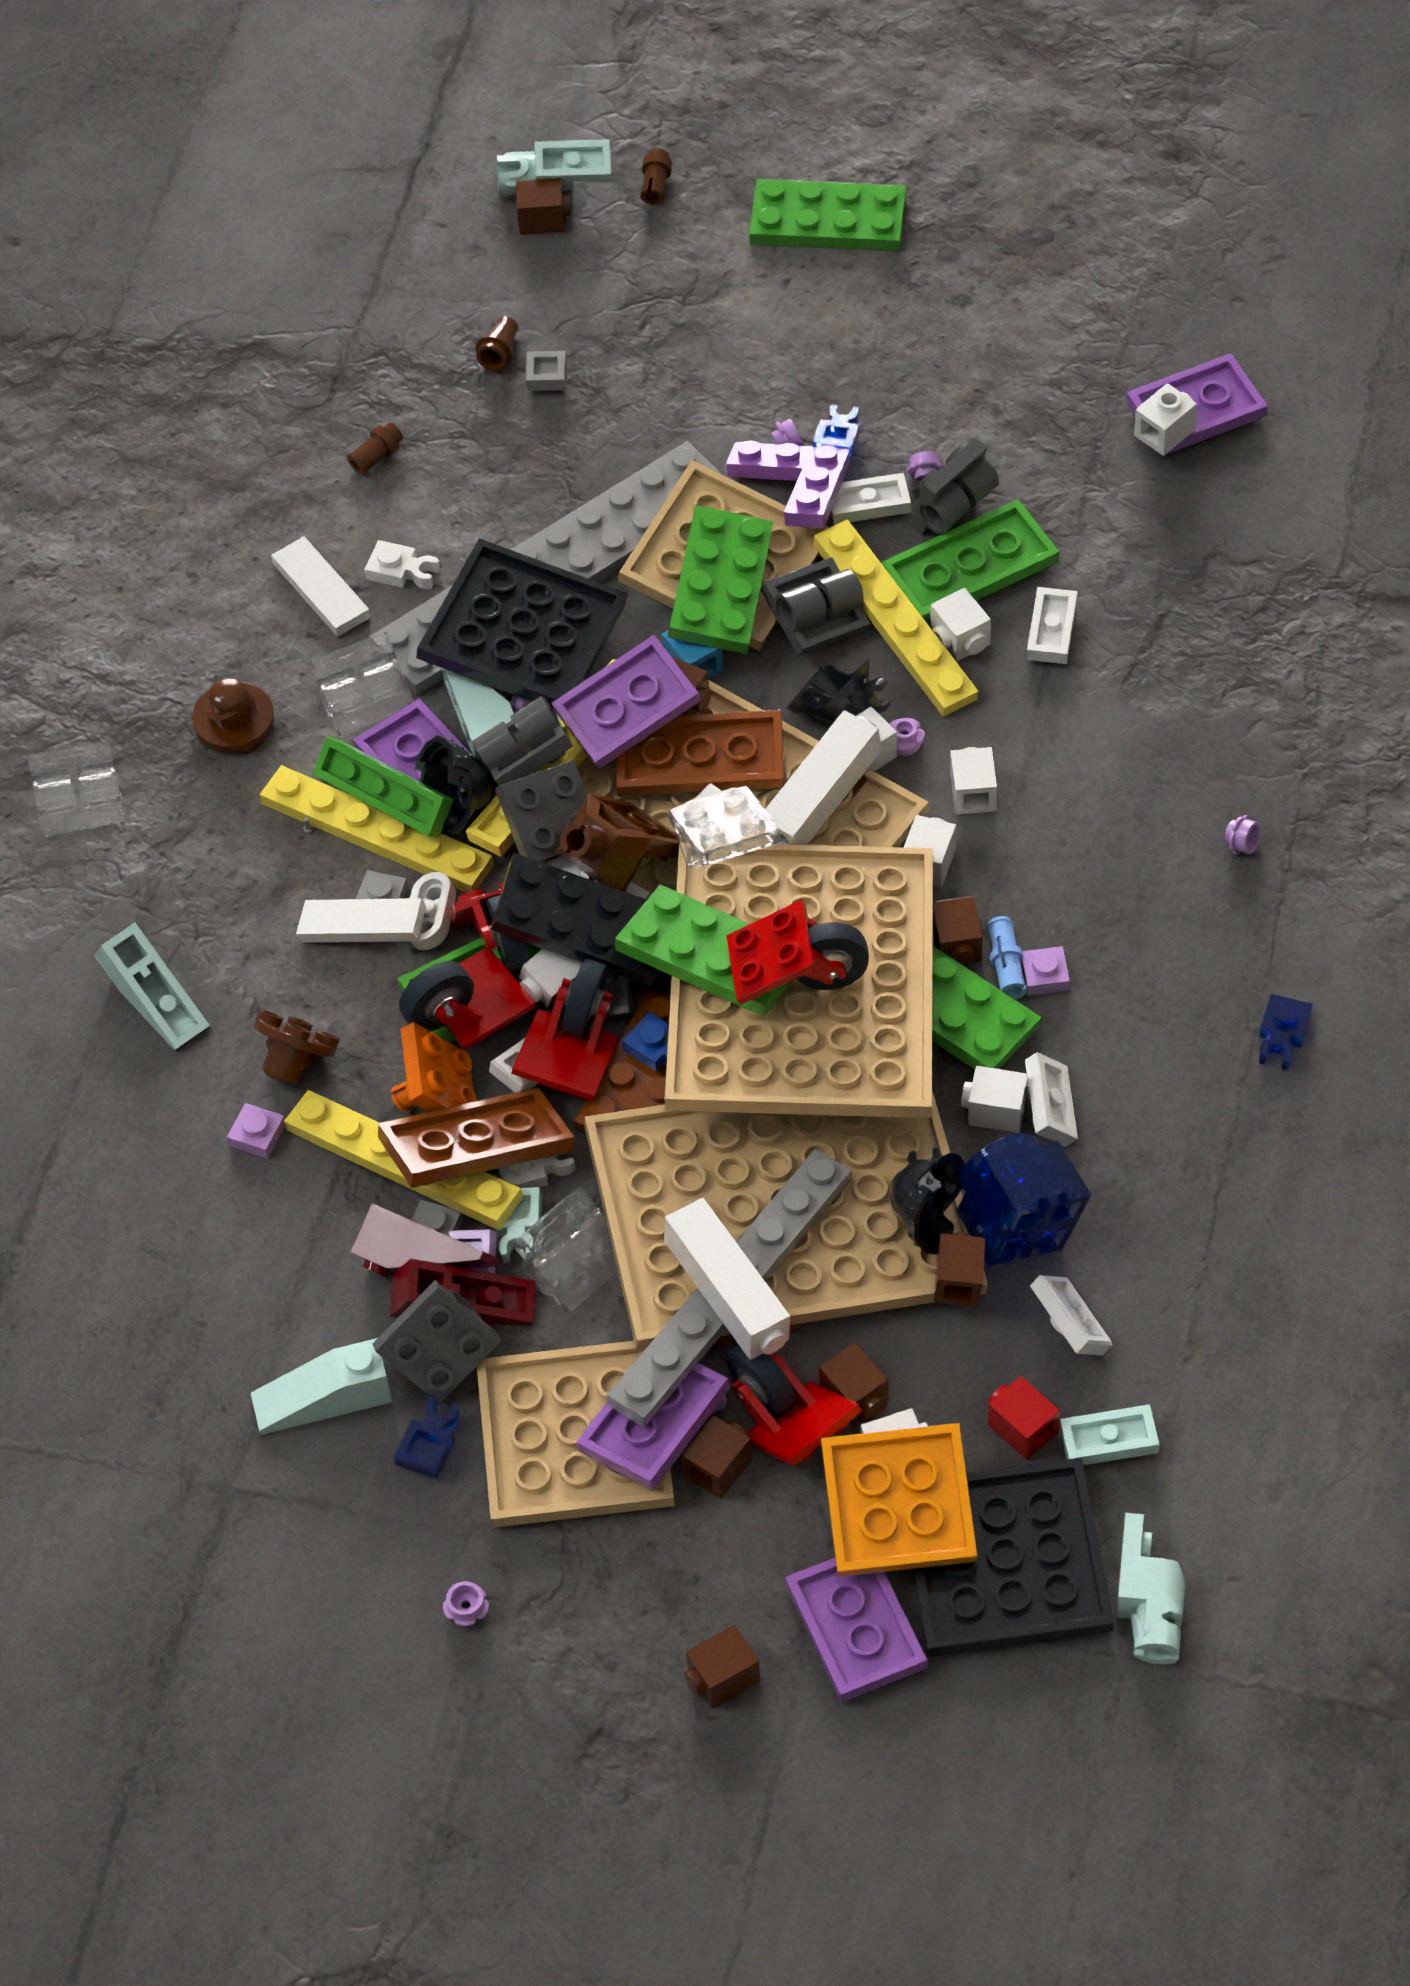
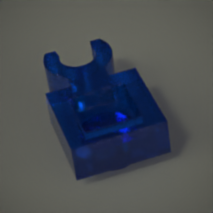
(839, 430)
(1283, 1027)
(428, 1443)

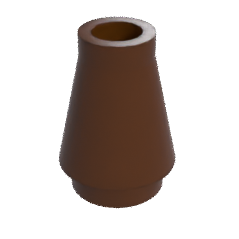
(497, 345)

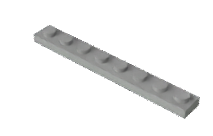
(696, 1324)

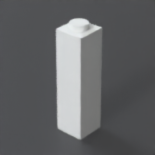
(824, 778)
(727, 1279)

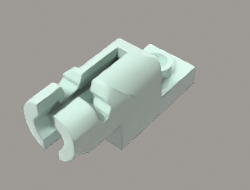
(556, 159)
(1150, 1596)

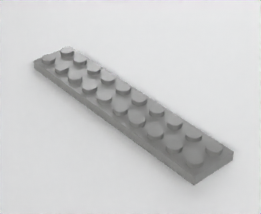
(587, 542)

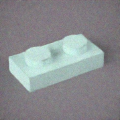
(1110, 1435)

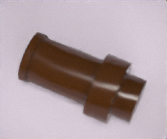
(656, 169)
(382, 442)

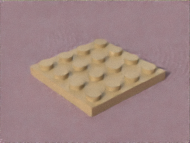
(659, 555)
(530, 1425)

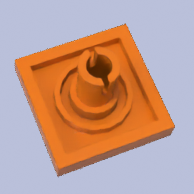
(435, 1072)

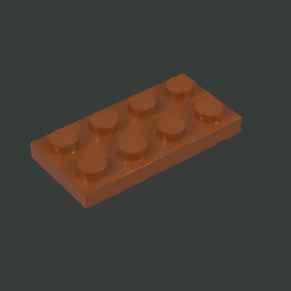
(705, 749)
(628, 1081)
(475, 1137)

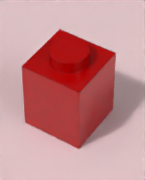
(1023, 1417)

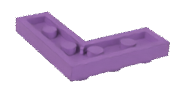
(816, 470)

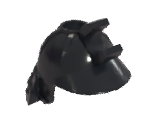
(834, 691)
(458, 776)
(924, 1193)

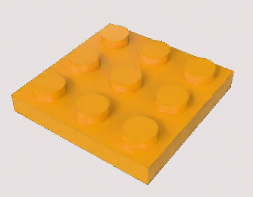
(898, 1500)

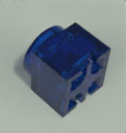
(1021, 1197)

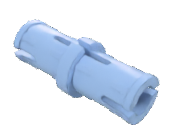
(1006, 956)

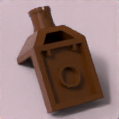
(613, 839)

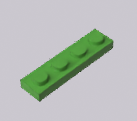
(383, 787)

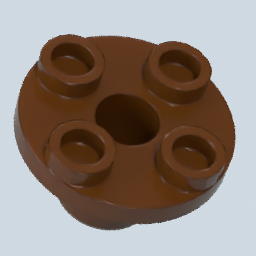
(233, 716)
(291, 1046)

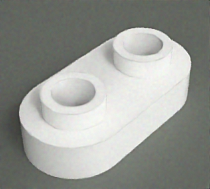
(437, 912)

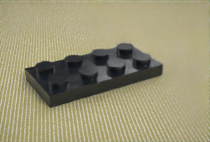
(568, 916)

